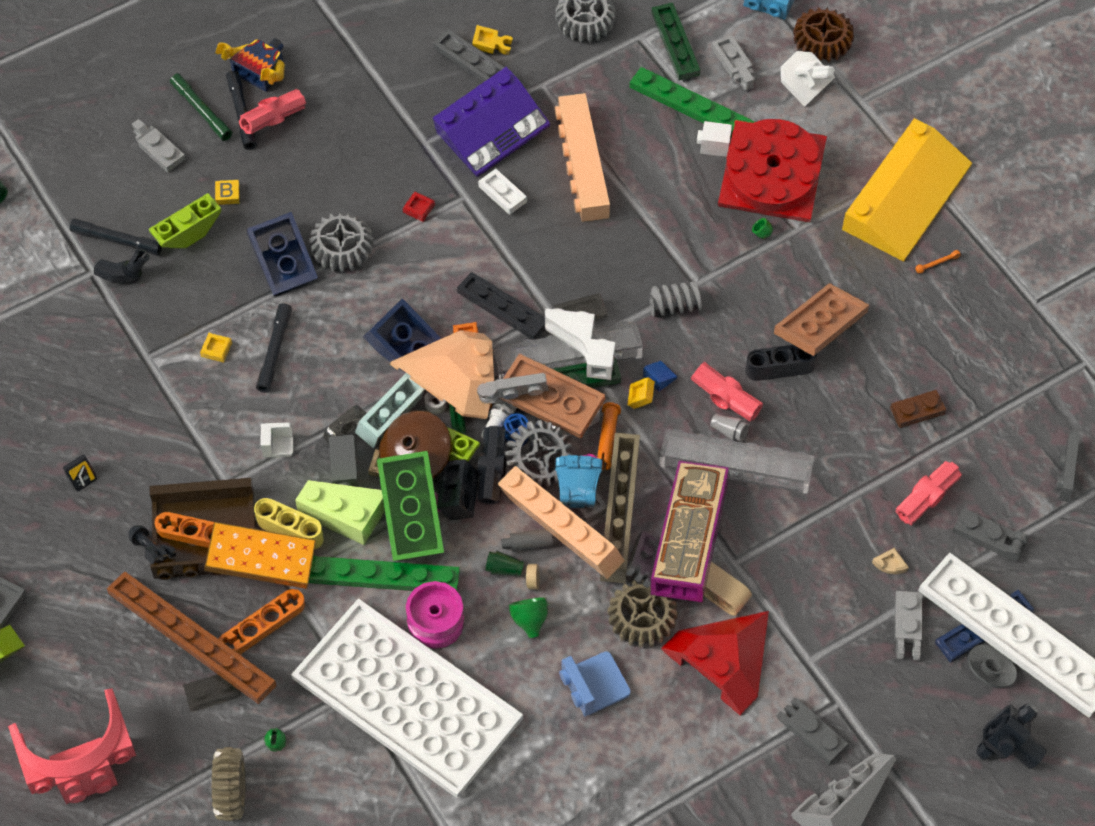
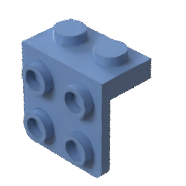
(594, 682)

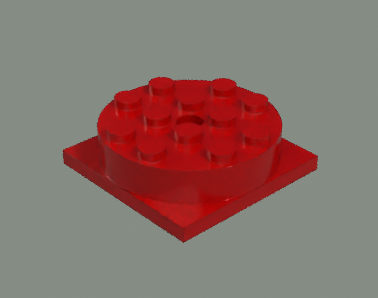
(773, 191)

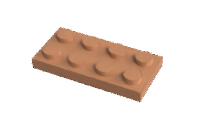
(821, 319)
(565, 404)

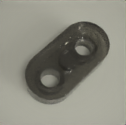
(345, 423)

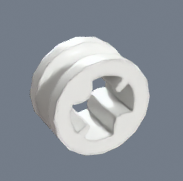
(431, 407)

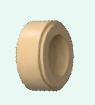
(532, 576)

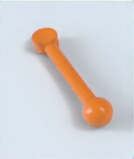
(954, 255)

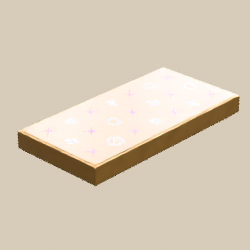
(260, 555)

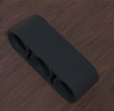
(771, 369)

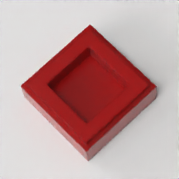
(418, 206)

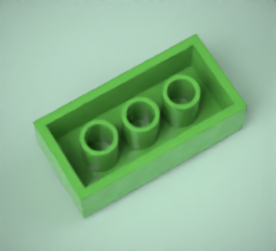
(410, 505)

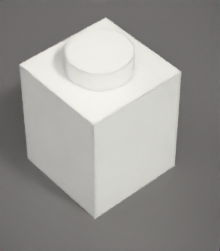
(714, 138)

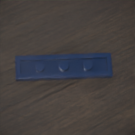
(962, 639)

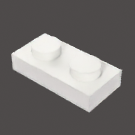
(502, 191)

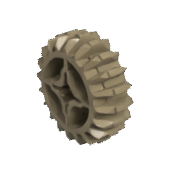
(639, 600)
(228, 784)

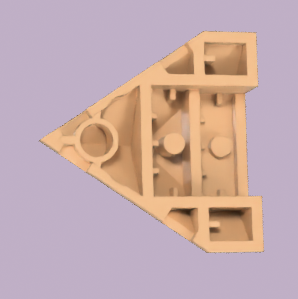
(453, 370)

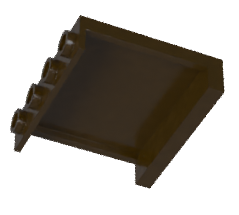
(215, 501)

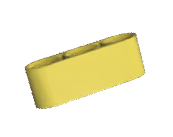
(282, 514)

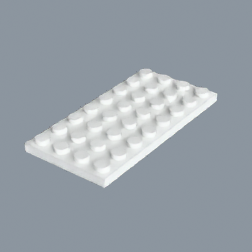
(407, 697)

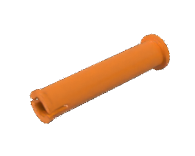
(610, 415)

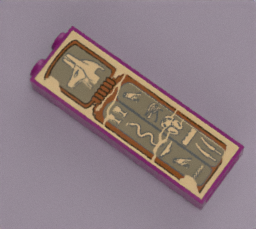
(689, 531)

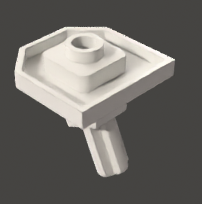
(805, 76)

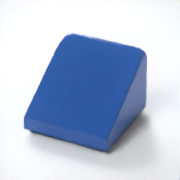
(660, 374)

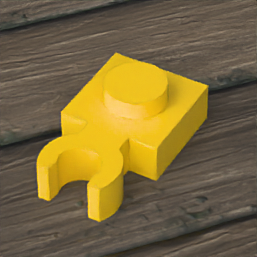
(487, 40)

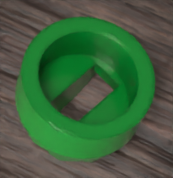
(762, 228)
(280, 740)

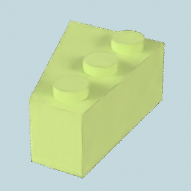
(342, 508)

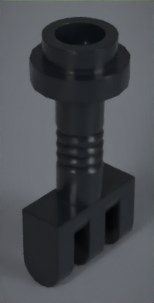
(153, 552)

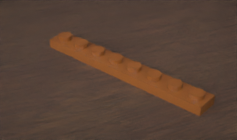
(192, 637)

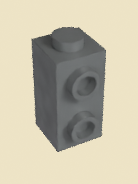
(343, 460)

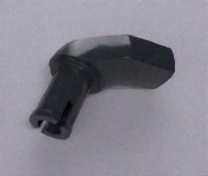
(123, 271)

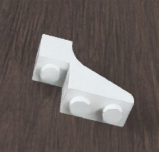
(577, 331)

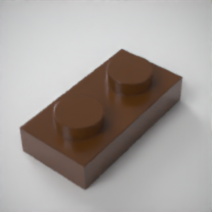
(918, 408)

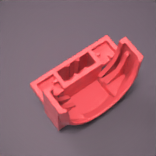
(82, 768)

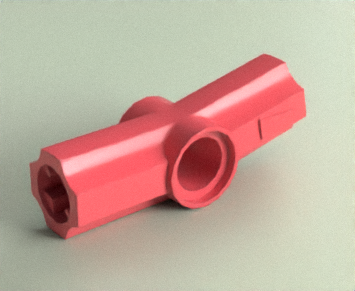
(272, 111)
(726, 392)
(928, 492)

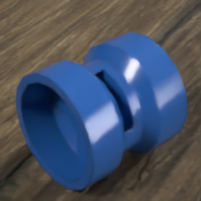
(511, 425)

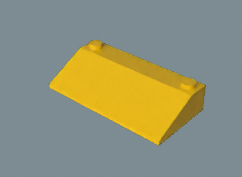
(906, 191)

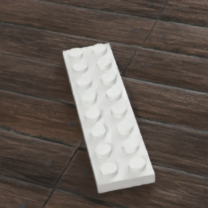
(1013, 631)

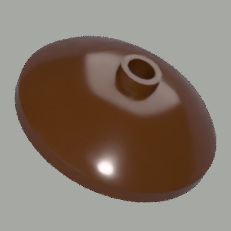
(427, 434)

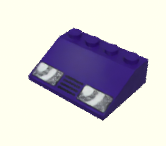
(490, 122)

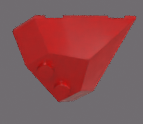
(726, 654)

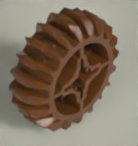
(837, 37)

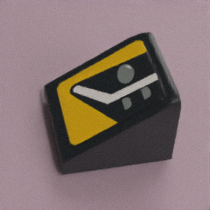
(80, 473)

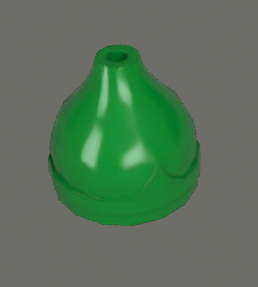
(530, 614)

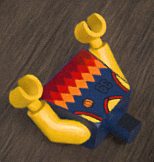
(256, 61)

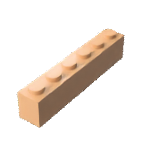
(583, 157)
(561, 522)

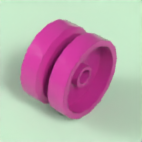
(435, 614)

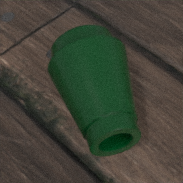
(503, 564)

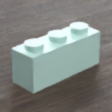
(394, 403)

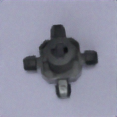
(1011, 734)

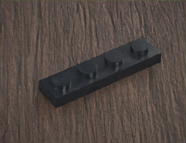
(502, 305)

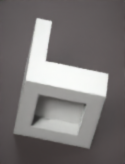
(277, 440)

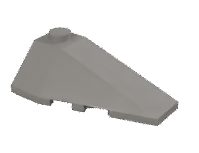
(849, 798)

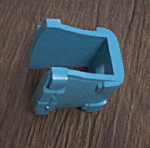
(578, 480)

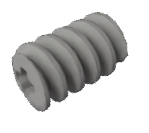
(675, 298)

